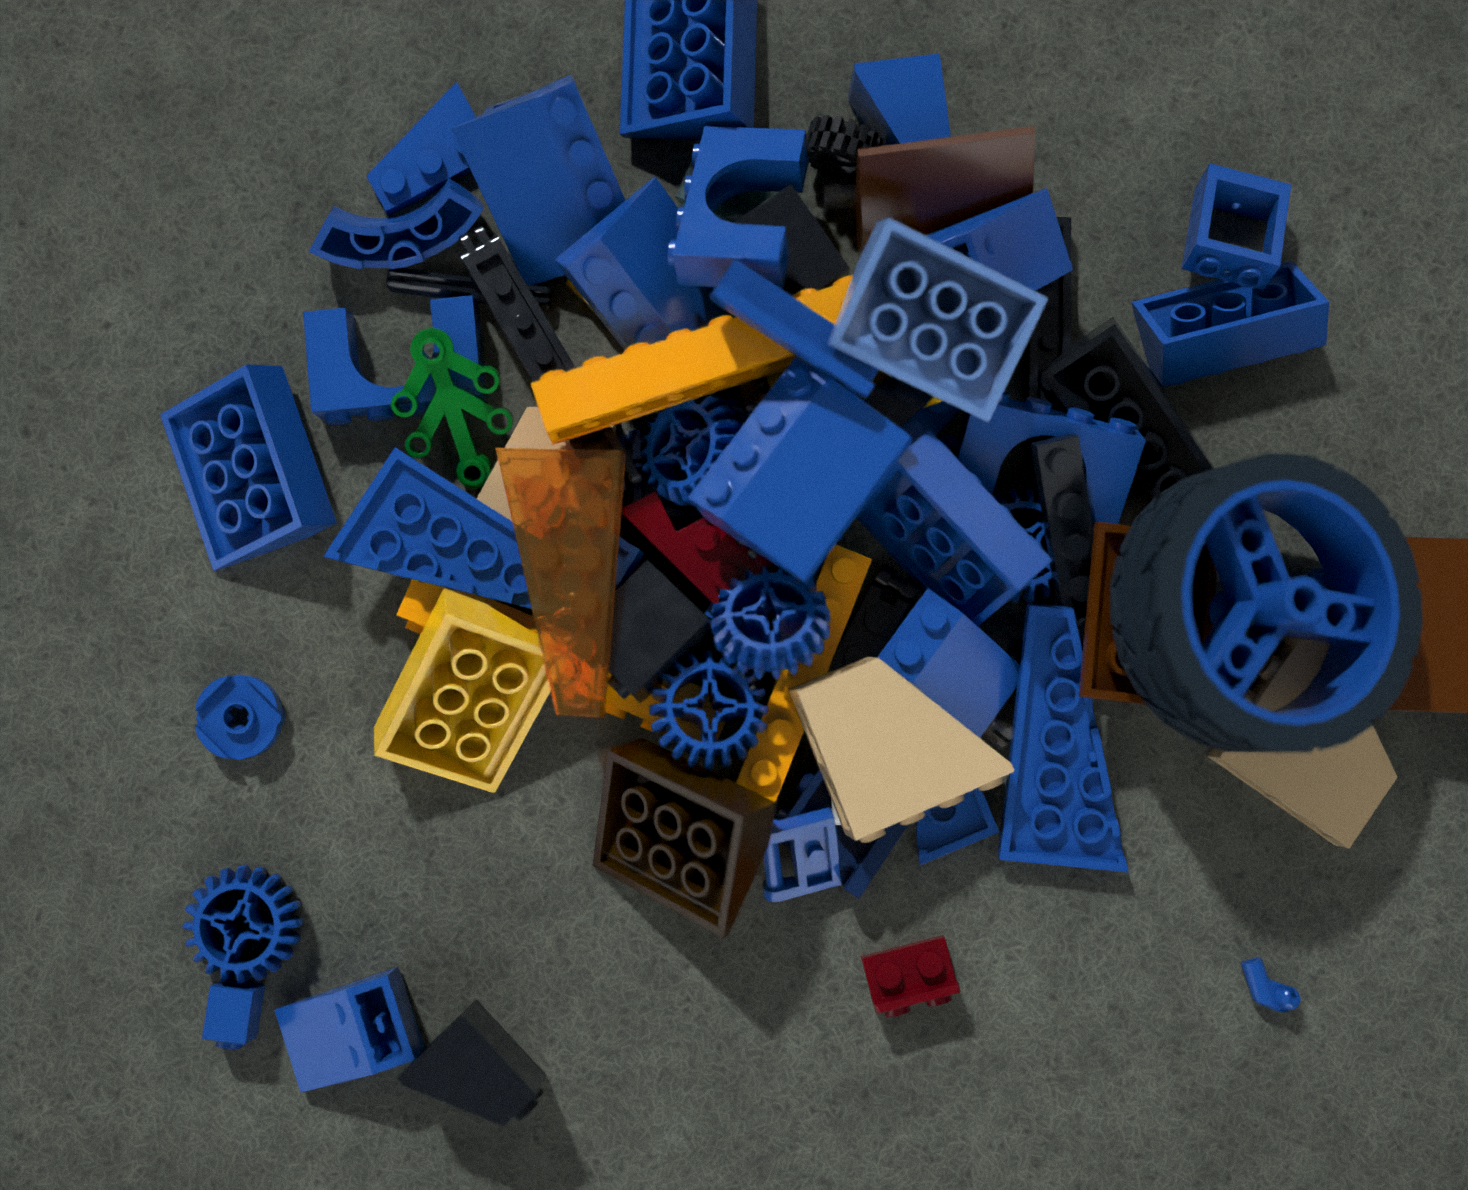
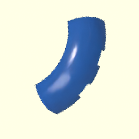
(399, 239)

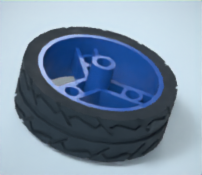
(1366, 616)

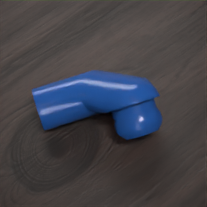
(1266, 991)

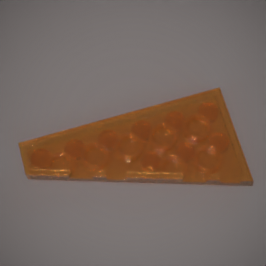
(568, 542)

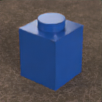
(233, 1013)

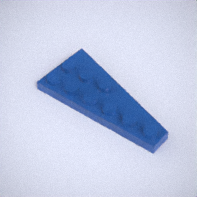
(433, 534)
(1061, 791)

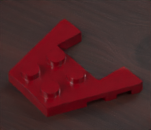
(698, 551)

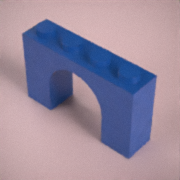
(724, 166)
(334, 371)
(1107, 449)

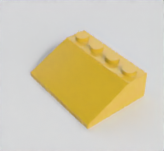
(464, 695)

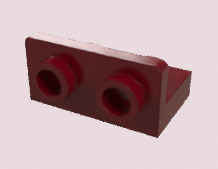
(910, 976)

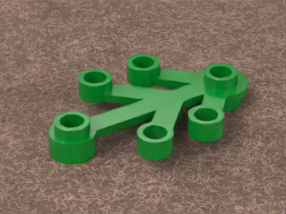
(450, 401)

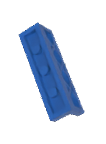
(790, 326)

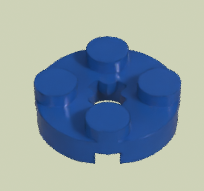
(241, 741)

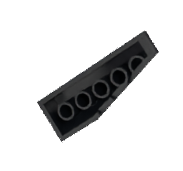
(1112, 381)

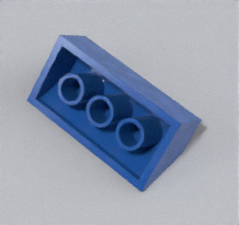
(1230, 325)

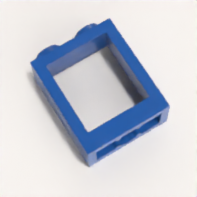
(1242, 195)

